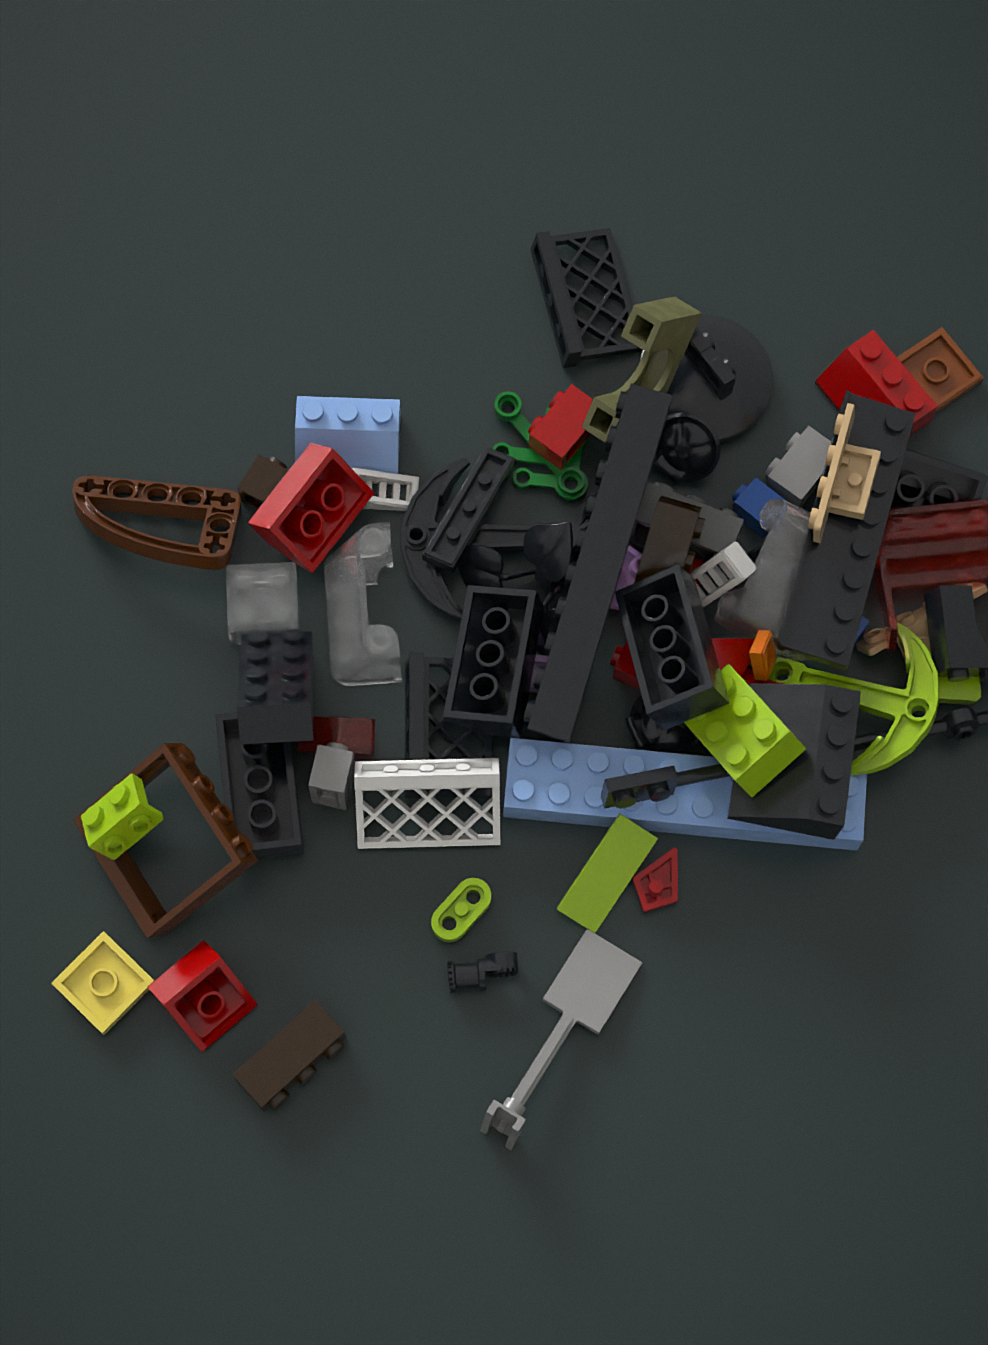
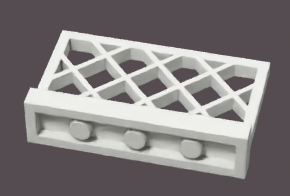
(431, 775)

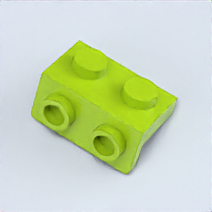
(120, 818)

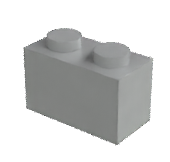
(801, 467)
(332, 776)

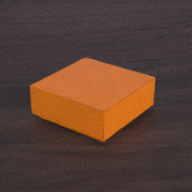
(763, 655)

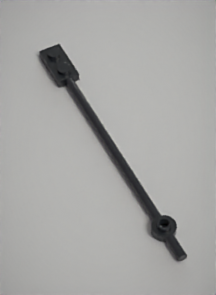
(661, 782)

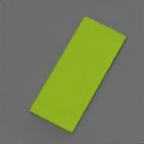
(607, 873)

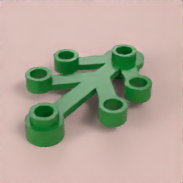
(552, 481)

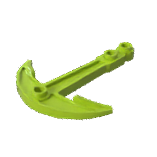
(883, 701)

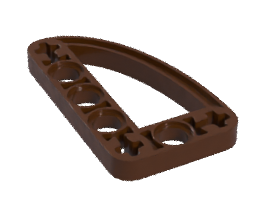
(90, 497)

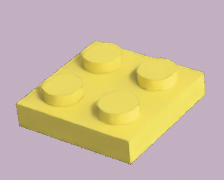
(103, 983)

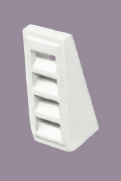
(382, 479)
(733, 562)

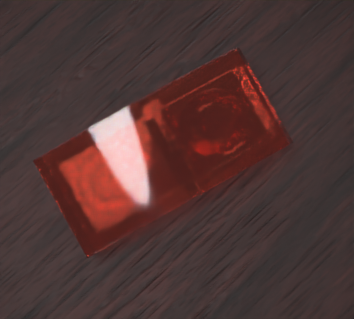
(352, 732)

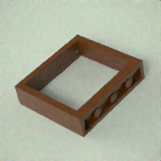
(127, 876)

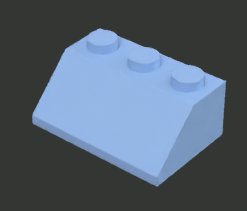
(357, 428)

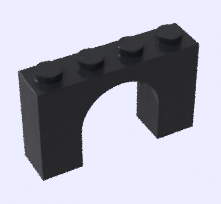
(954, 635)

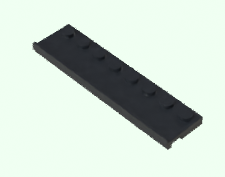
(837, 573)

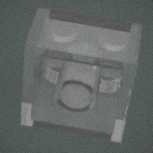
(262, 599)

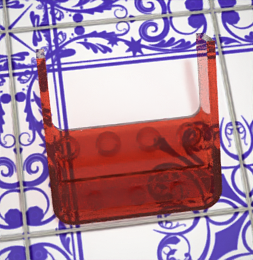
(929, 550)

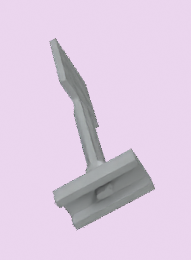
(584, 994)

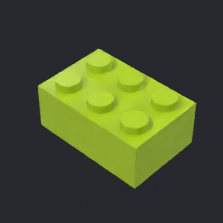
(746, 736)

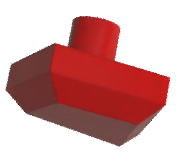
(658, 882)

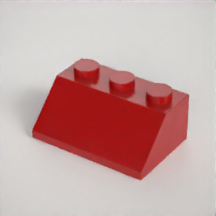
(877, 374)
(311, 506)

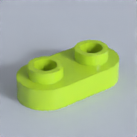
(460, 910)

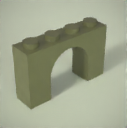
(663, 332)

